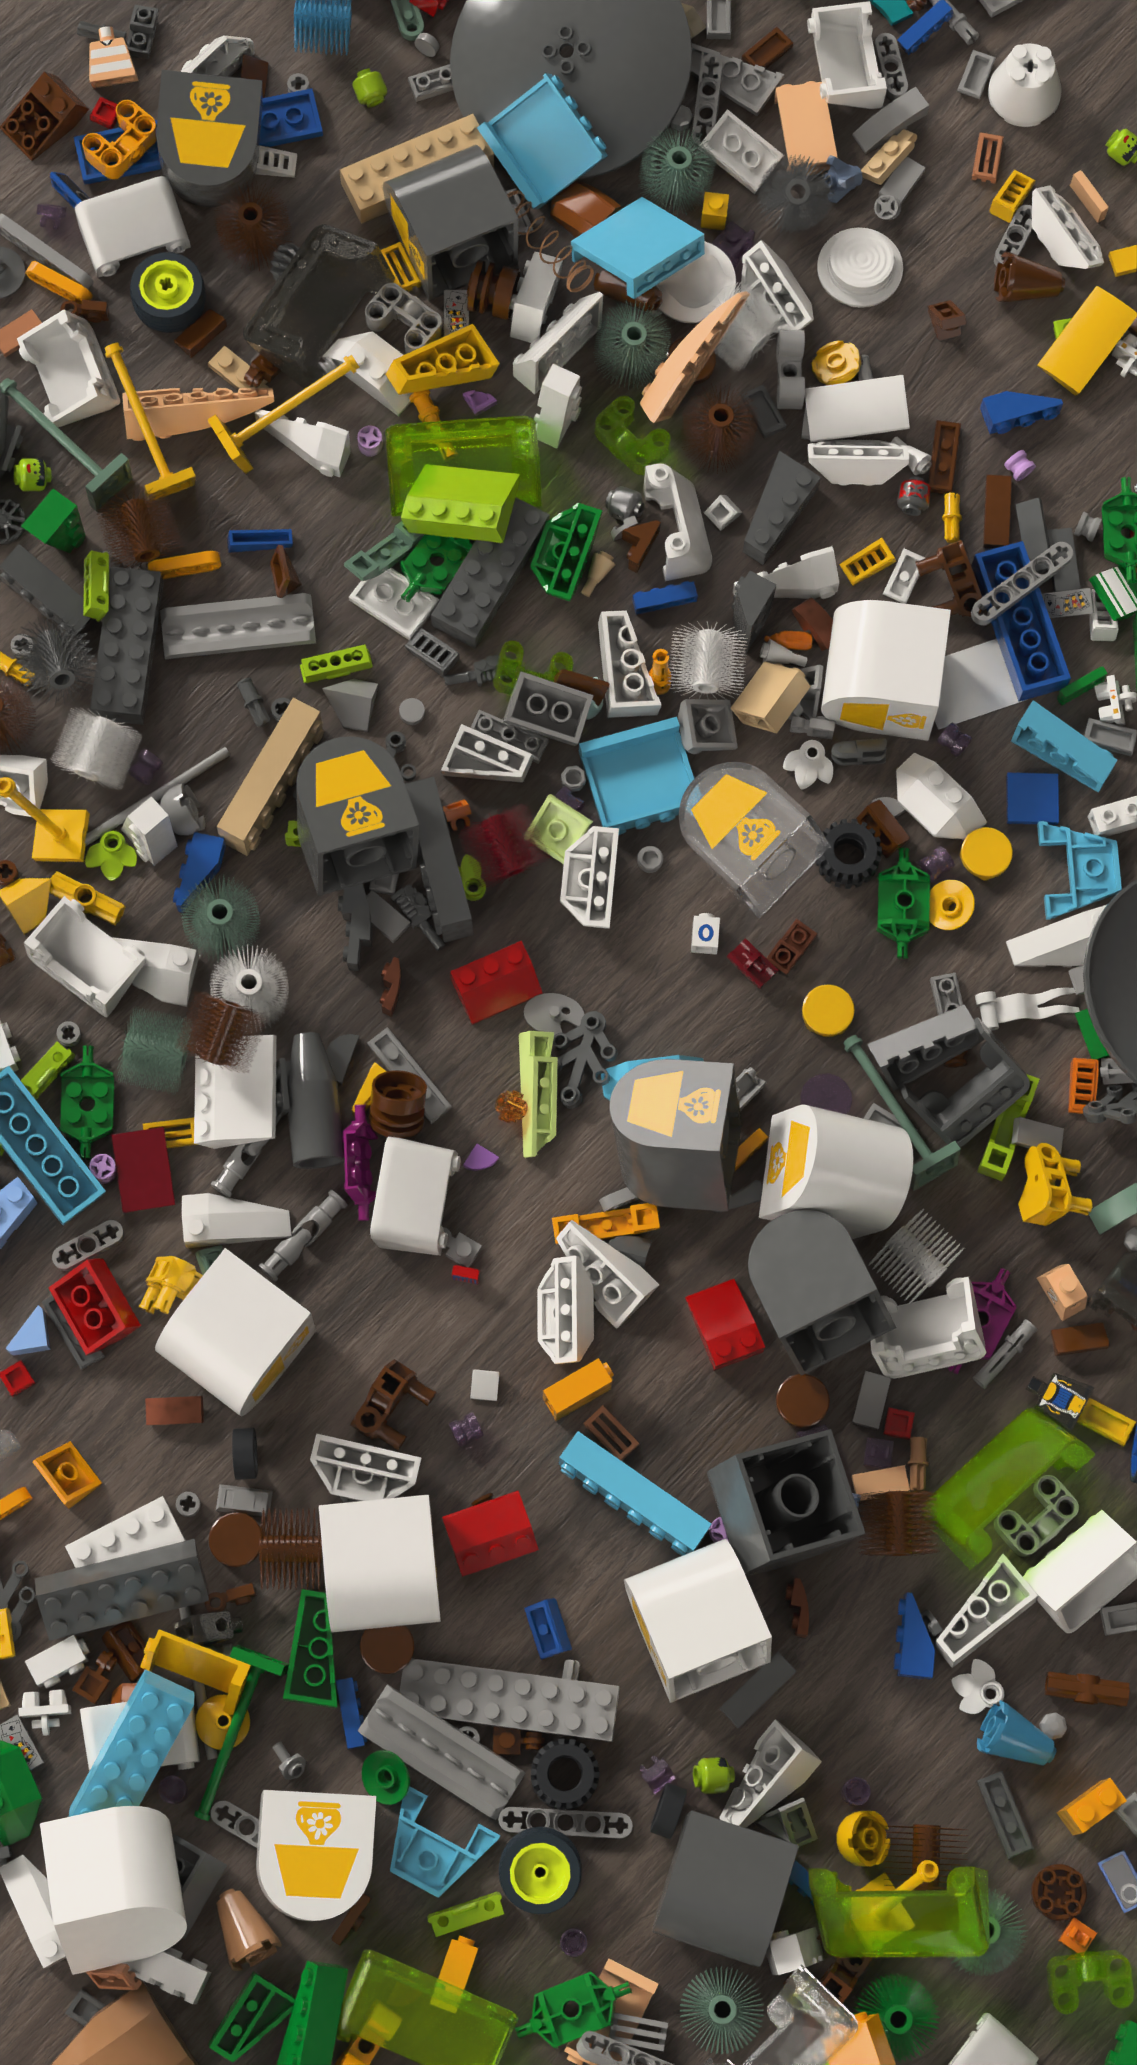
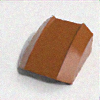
(582, 208)

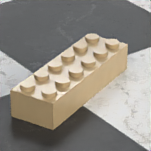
(365, 178)
(270, 777)

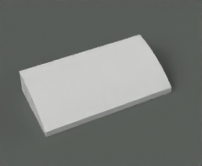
(856, 408)

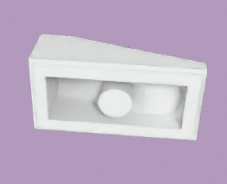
(903, 577)

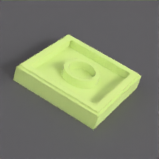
(558, 826)

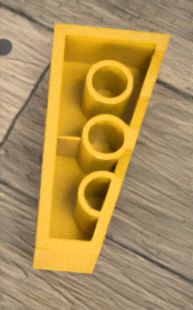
(443, 363)

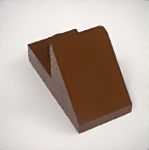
(946, 319)
(642, 539)

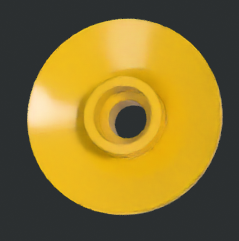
(944, 895)
(207, 1723)

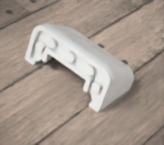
(847, 56)
(131, 223)
(70, 368)
(689, 548)
(84, 957)
(412, 1196)
(931, 1333)
(100, 1720)
(993, 2046)

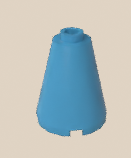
(1014, 1737)

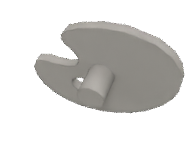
(545, 1012)

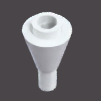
(918, 461)
(776, 653)

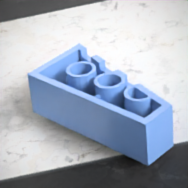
(15, 1206)

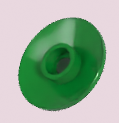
(377, 1779)

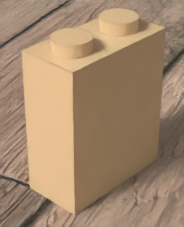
(770, 696)

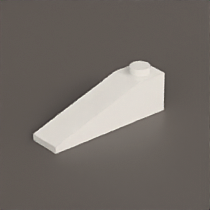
(319, 445)
(809, 578)
(30, 780)
(617, 1281)
(32, 1901)

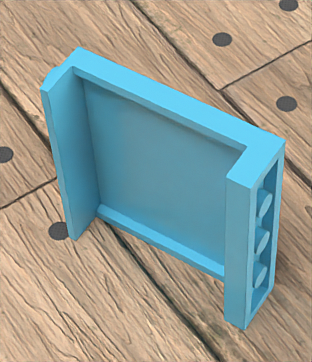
(543, 141)
(640, 245)
(637, 775)

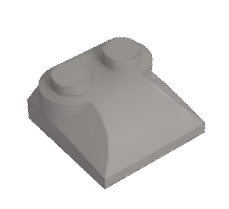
(706, 725)

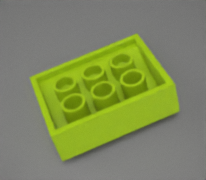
(461, 503)

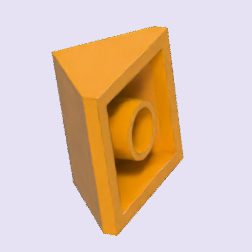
(67, 1474)

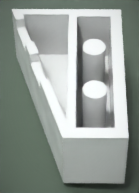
(533, 297)
(558, 404)
(485, 757)
(789, 1951)

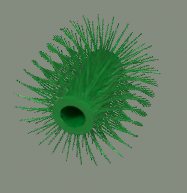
(893, 2001)

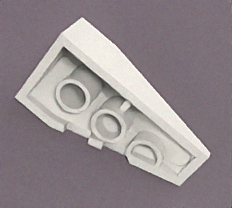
(1055, 944)
(167, 970)
(225, 1220)
(774, 1773)

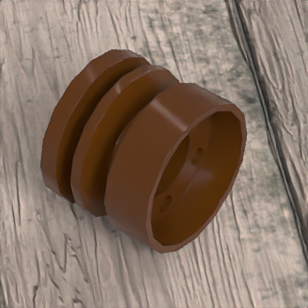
(492, 289)
(397, 1104)

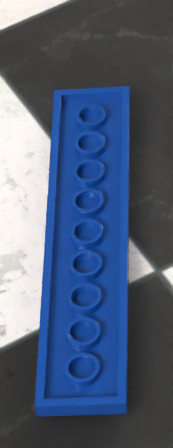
(284, 120)

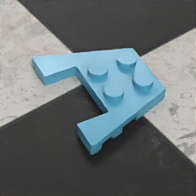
(1091, 868)
(427, 1857)

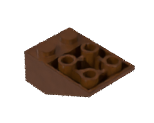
(43, 116)

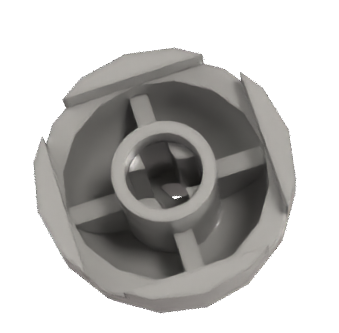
(182, 809)

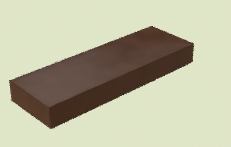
(944, 457)
(997, 511)

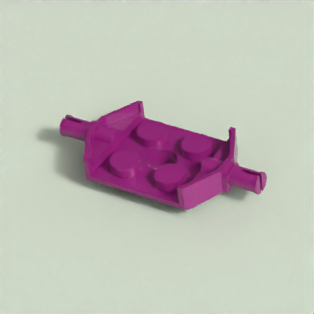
(356, 1162)
(998, 1308)

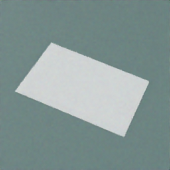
(974, 684)

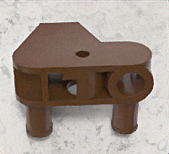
(960, 573)
(382, 1404)
(842, 1974)

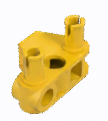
(1041, 1199)
(168, 1279)

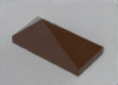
(283, 573)

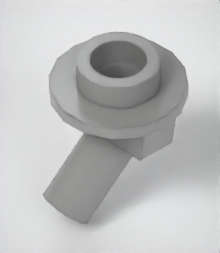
(291, 1766)

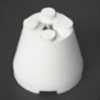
(1025, 86)

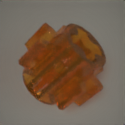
(511, 1106)

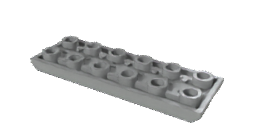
(237, 625)
(441, 1752)

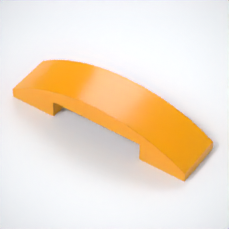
(613, 1223)

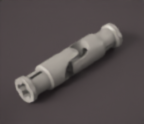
(236, 1169)
(290, 1249)

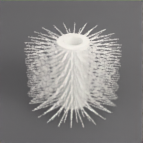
(745, 328)
(707, 661)
(97, 748)
(251, 987)
(915, 1256)

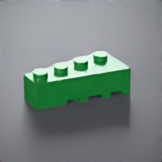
(311, 1659)
(315, 2016)

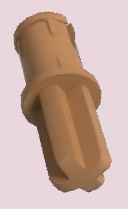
(918, 1463)

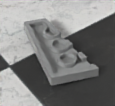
(741, 82)

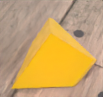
(27, 901)

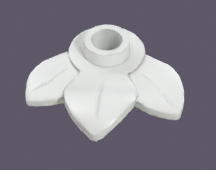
(809, 768)
(974, 1687)

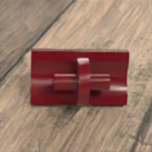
(752, 963)

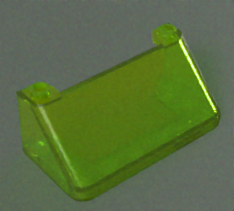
(478, 444)
(997, 1478)
(903, 1922)
(422, 2015)

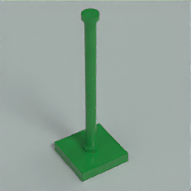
(259, 1663)

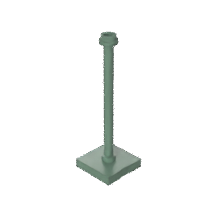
(107, 480)
(933, 1163)

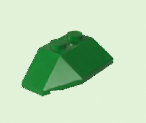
(565, 550)
(18, 1795)

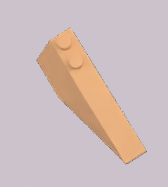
(685, 363)
(181, 413)

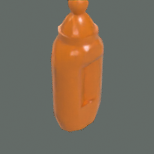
(792, 639)

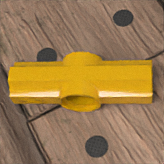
(99, 905)

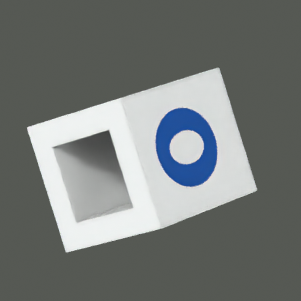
(705, 934)

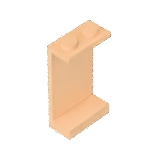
(806, 124)
(630, 2004)

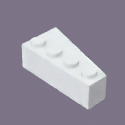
(624, 667)
(150, 831)
(136, 1532)
(988, 1610)
(173, 1974)

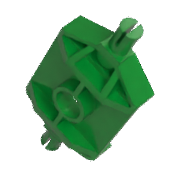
(1118, 514)
(430, 578)
(901, 922)
(78, 1084)
(595, 2004)

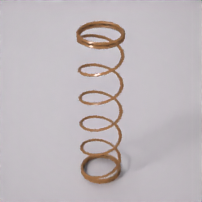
(571, 274)

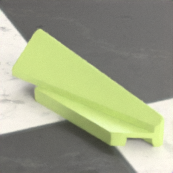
(539, 1088)

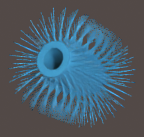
(323, 17)

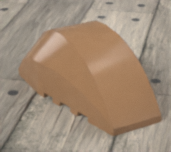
(128, 2033)

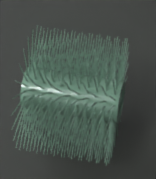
(676, 171)
(631, 344)
(220, 918)
(155, 1050)
(997, 1935)
(736, 2013)

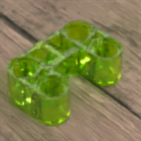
(624, 443)
(513, 667)
(1089, 1967)

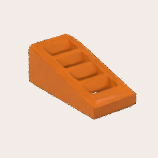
(1082, 1063)

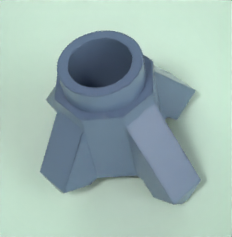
(842, 178)

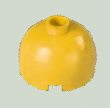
(863, 1838)

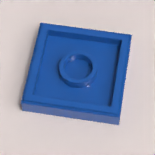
(1032, 798)

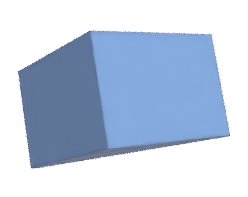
(32, 1335)

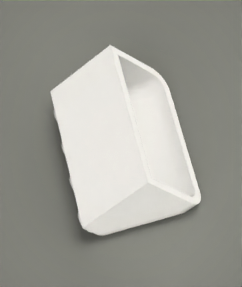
(1084, 1572)

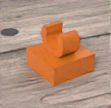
(456, 811)
(1077, 1936)

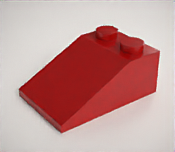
(725, 1324)

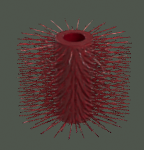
(503, 845)

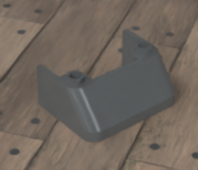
(979, 1099)

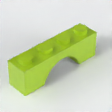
(999, 1147)

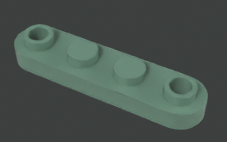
(407, 17)

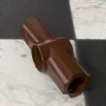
(1087, 1689)

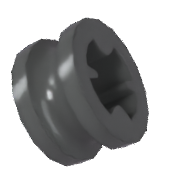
(280, 702)

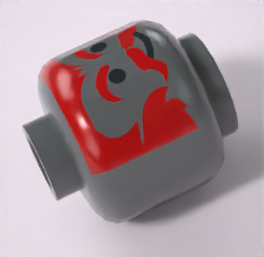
(914, 496)

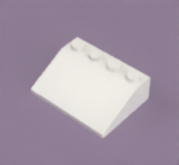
(560, 341)
(235, 1105)

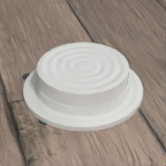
(860, 267)
(698, 286)

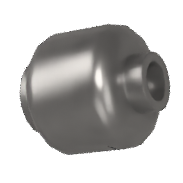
(624, 503)

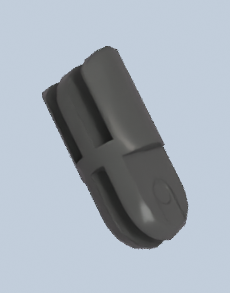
(860, 752)

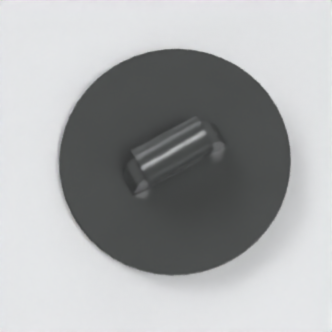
(11, 272)

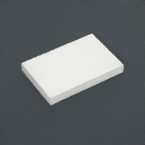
(740, 151)
(383, 601)

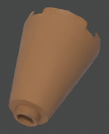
(244, 1931)

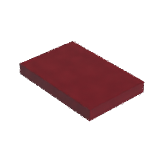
(143, 1169)

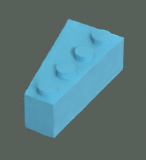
(1063, 747)

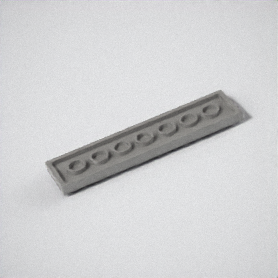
(513, 1699)

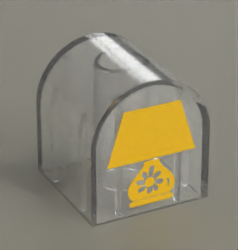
(749, 833)

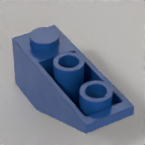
(1014, 409)
(203, 861)
(916, 1648)

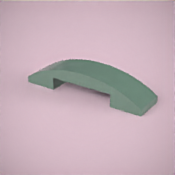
(384, 554)
(1115, 1210)

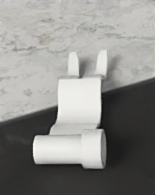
(1020, 1006)

